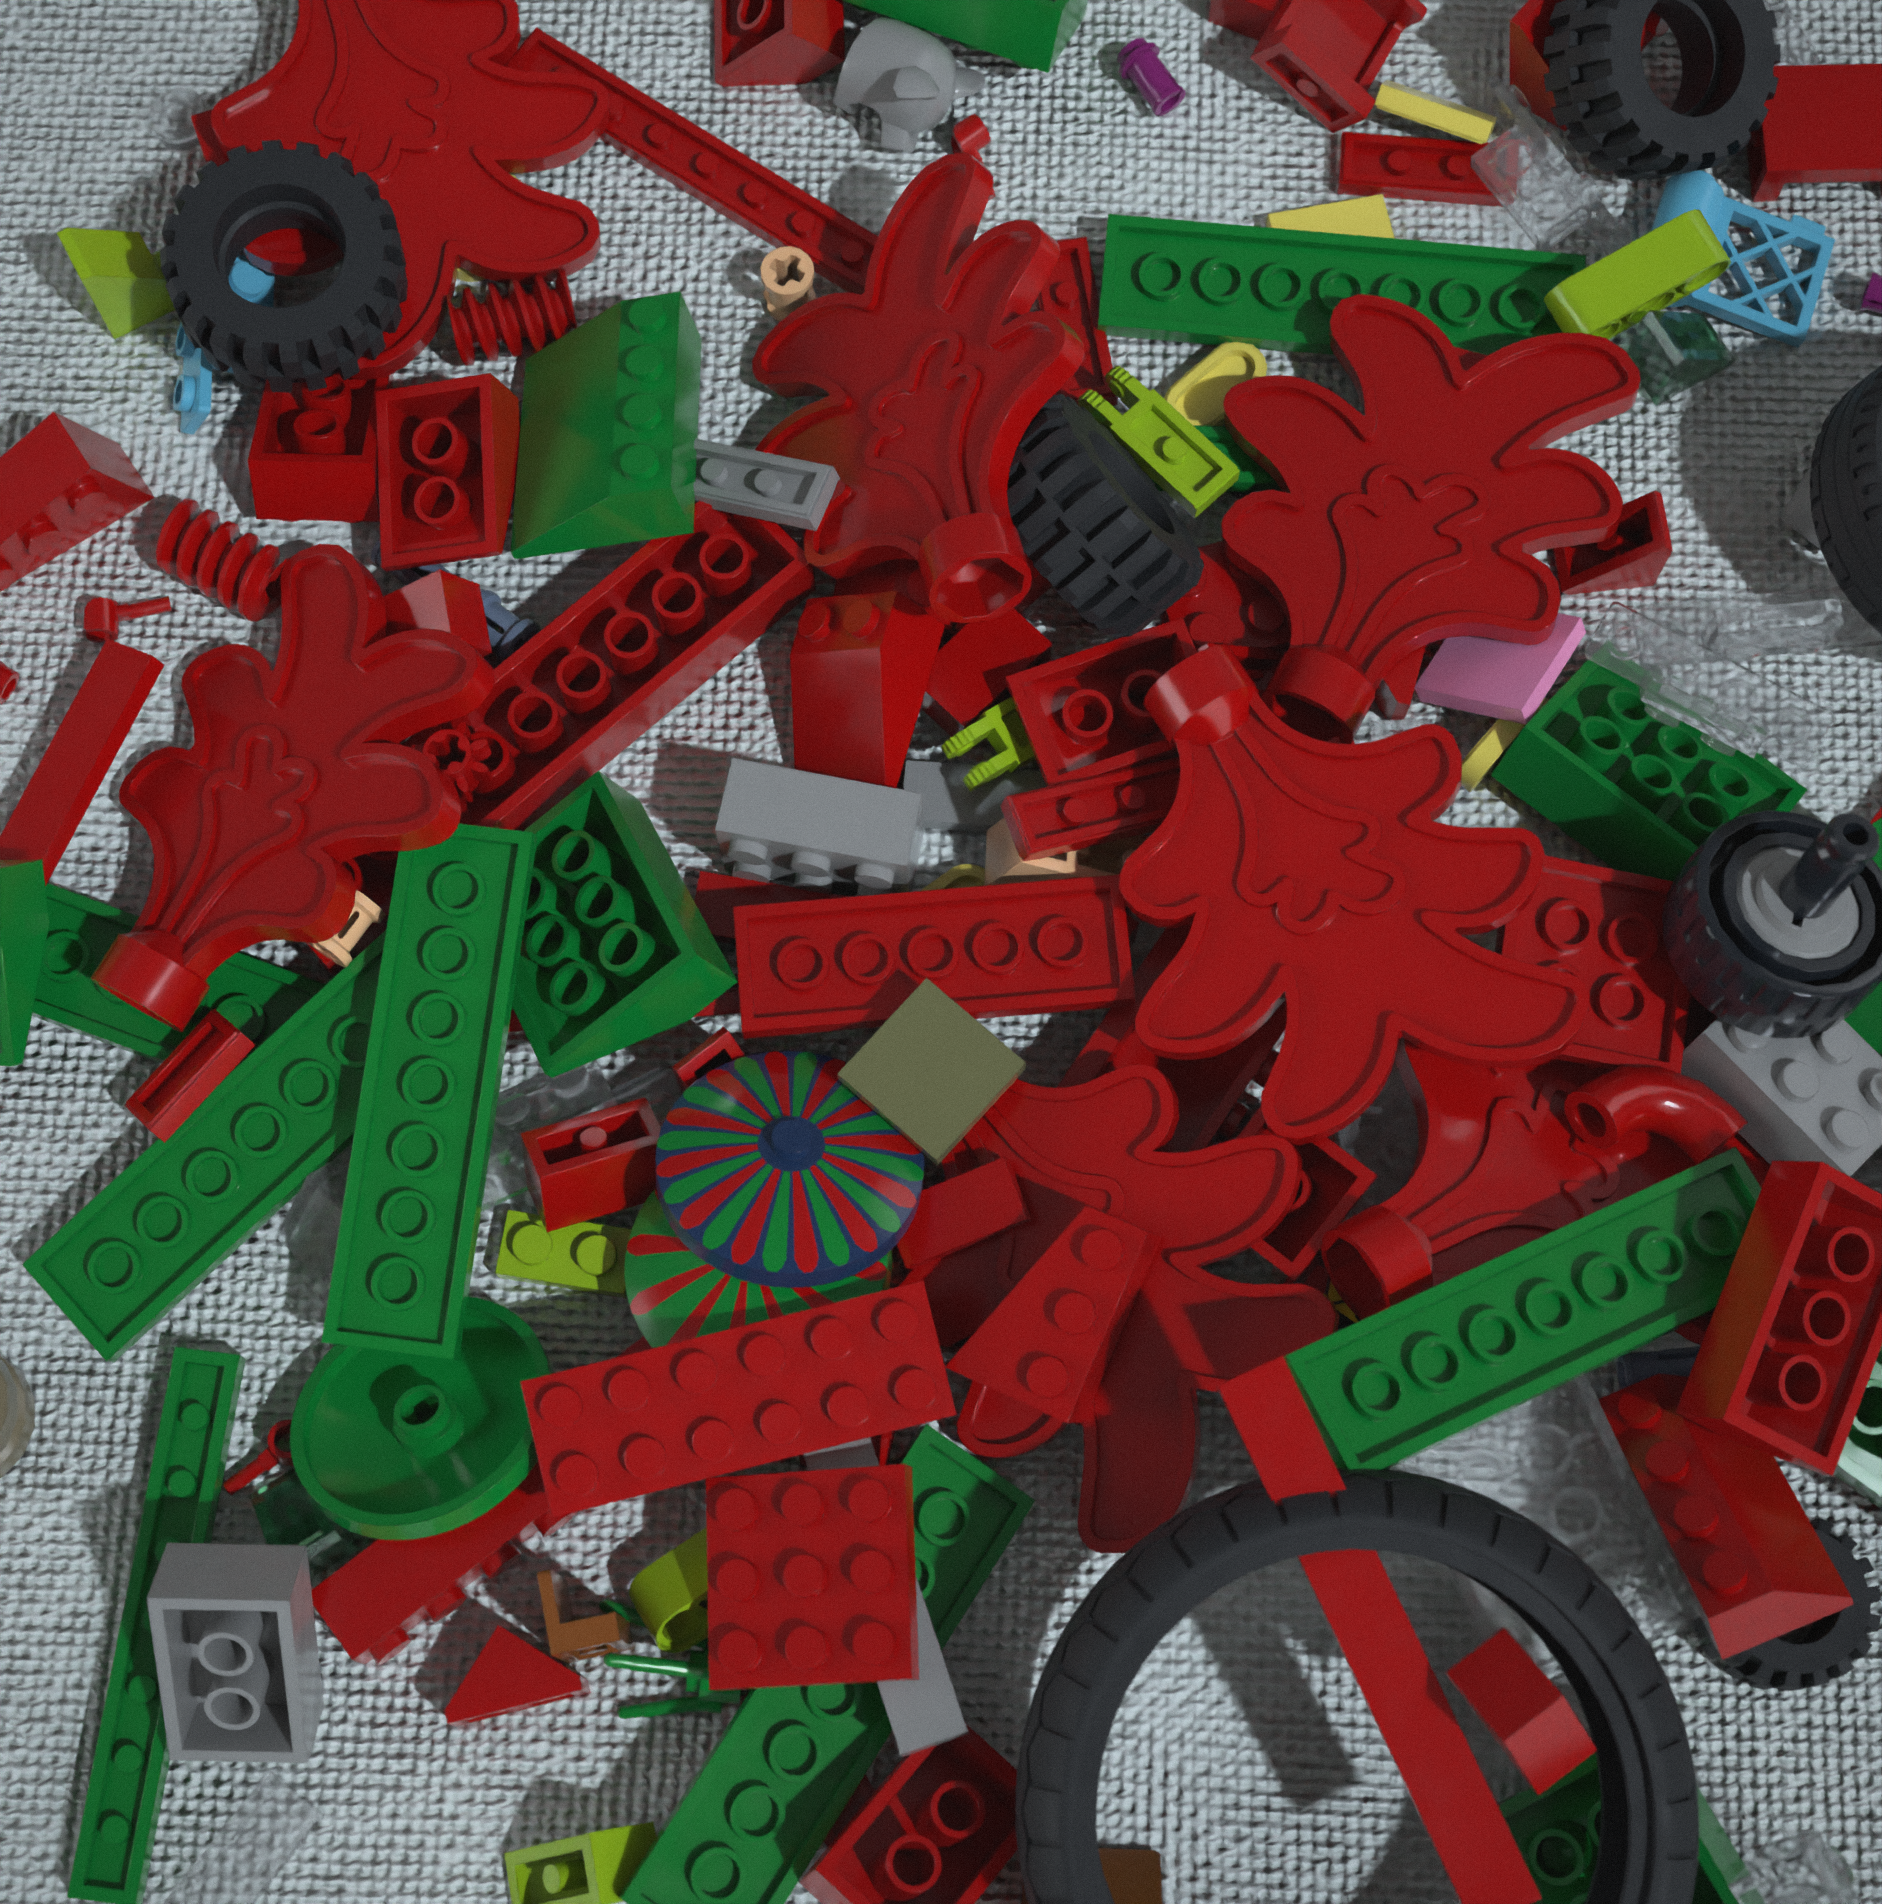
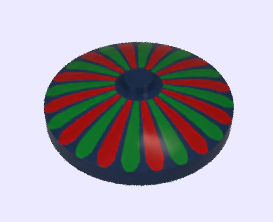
(784, 1172)

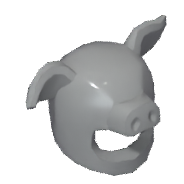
(903, 78)

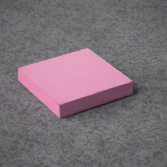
(1498, 675)

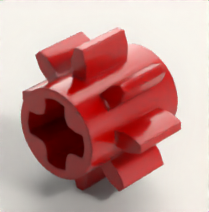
(449, 744)

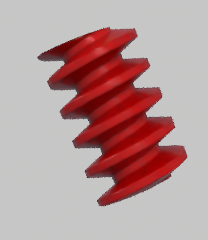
(512, 318)
(218, 562)

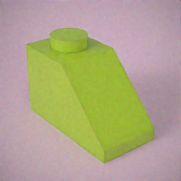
(119, 276)
(578, 1868)

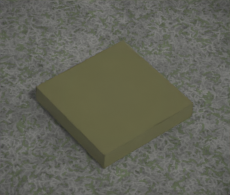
(931, 1071)

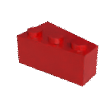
(59, 491)
(1063, 1317)

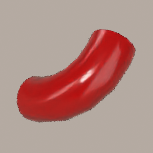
(1655, 1102)

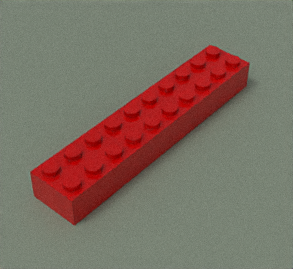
(612, 672)

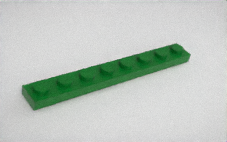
(132, 1740)

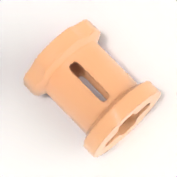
(787, 281)
(361, 917)

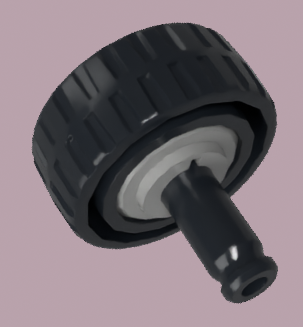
(1779, 922)

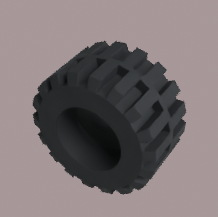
(1830, 1642)

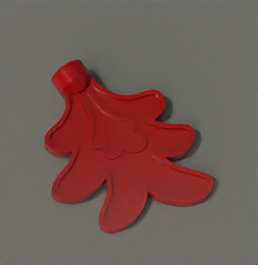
(438, 126)
(926, 393)
(1422, 504)
(288, 782)
(1336, 892)
(1494, 1175)
(1186, 1327)

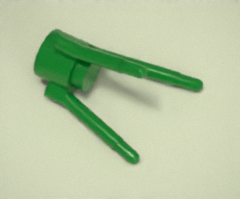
(695, 1670)

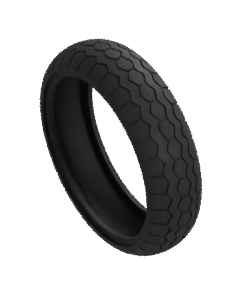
(1632, 1715)

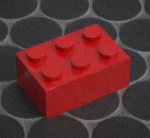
(927, 1832)

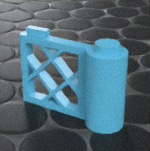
(1702, 192)

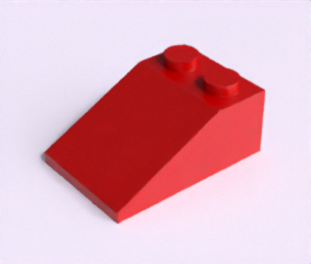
(318, 452)
(445, 470)
(860, 683)
(1089, 707)

